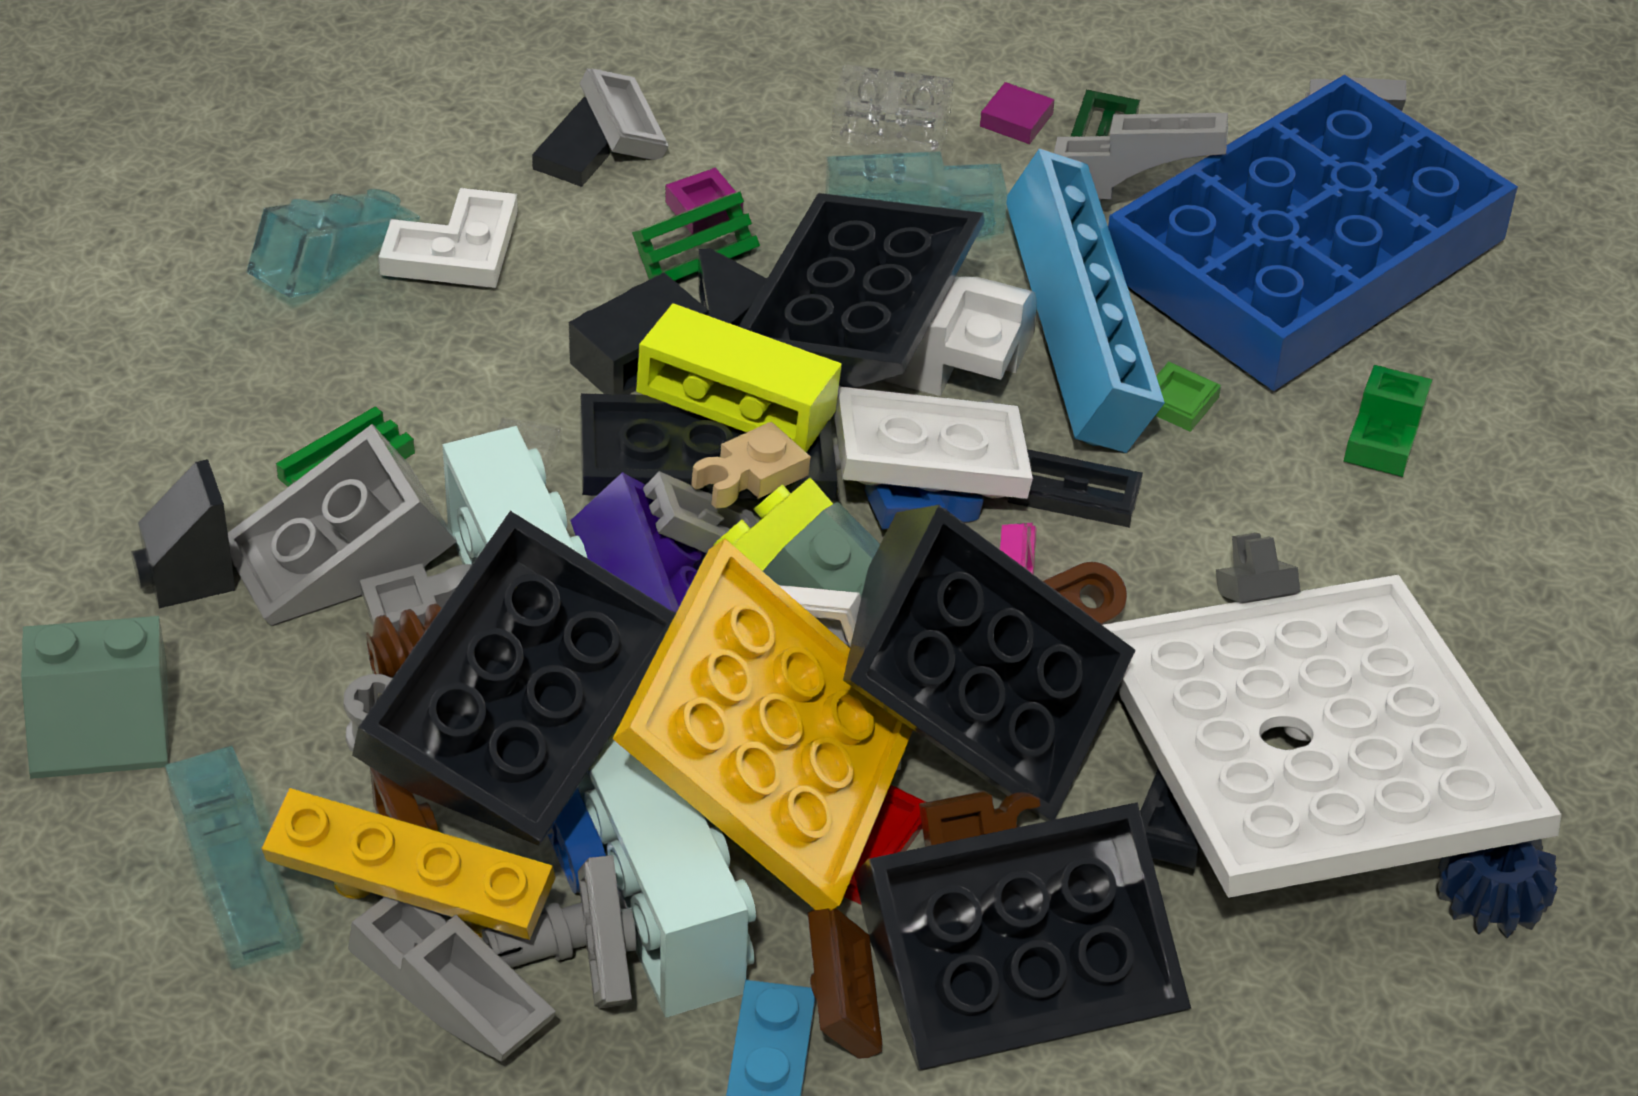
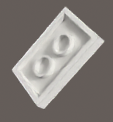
(932, 443)

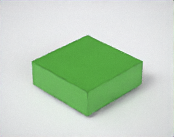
(1185, 396)

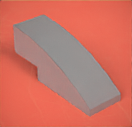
(449, 975)

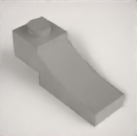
(1143, 143)

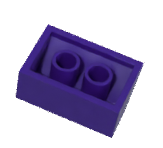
(624, 540)

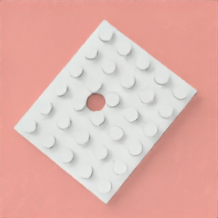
(1398, 753)

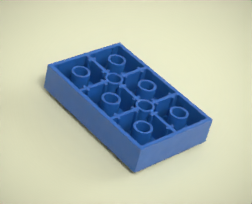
(1309, 230)

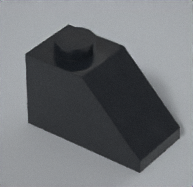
(186, 541)

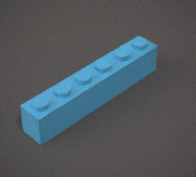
(1083, 302)

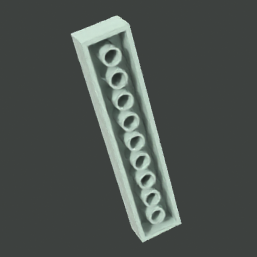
(665, 856)

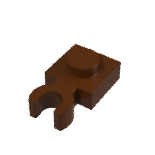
(971, 816)

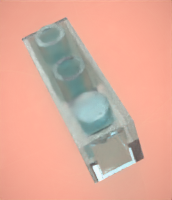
(318, 242)

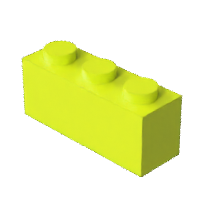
(737, 375)

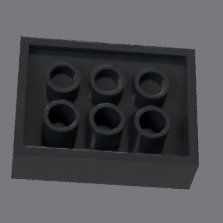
(863, 282)
(982, 656)
(515, 683)
(1022, 935)

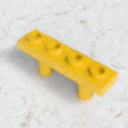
(408, 864)

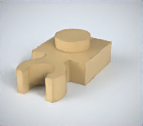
(752, 461)

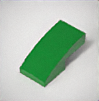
(1388, 420)

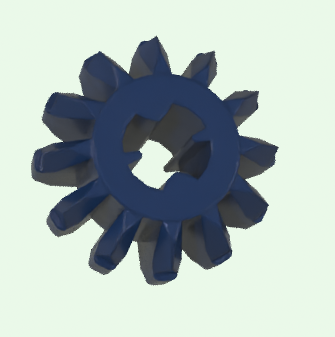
(1500, 885)

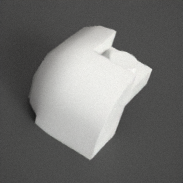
(976, 329)

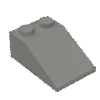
(335, 526)

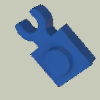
(890, 499)

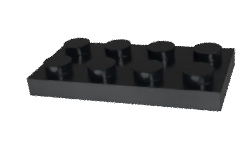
(651, 436)

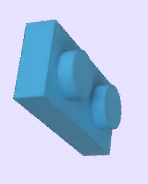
(771, 1040)

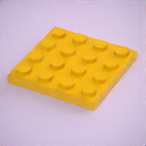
(762, 729)

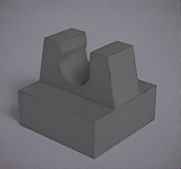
(1256, 571)

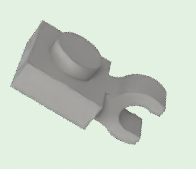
(409, 589)

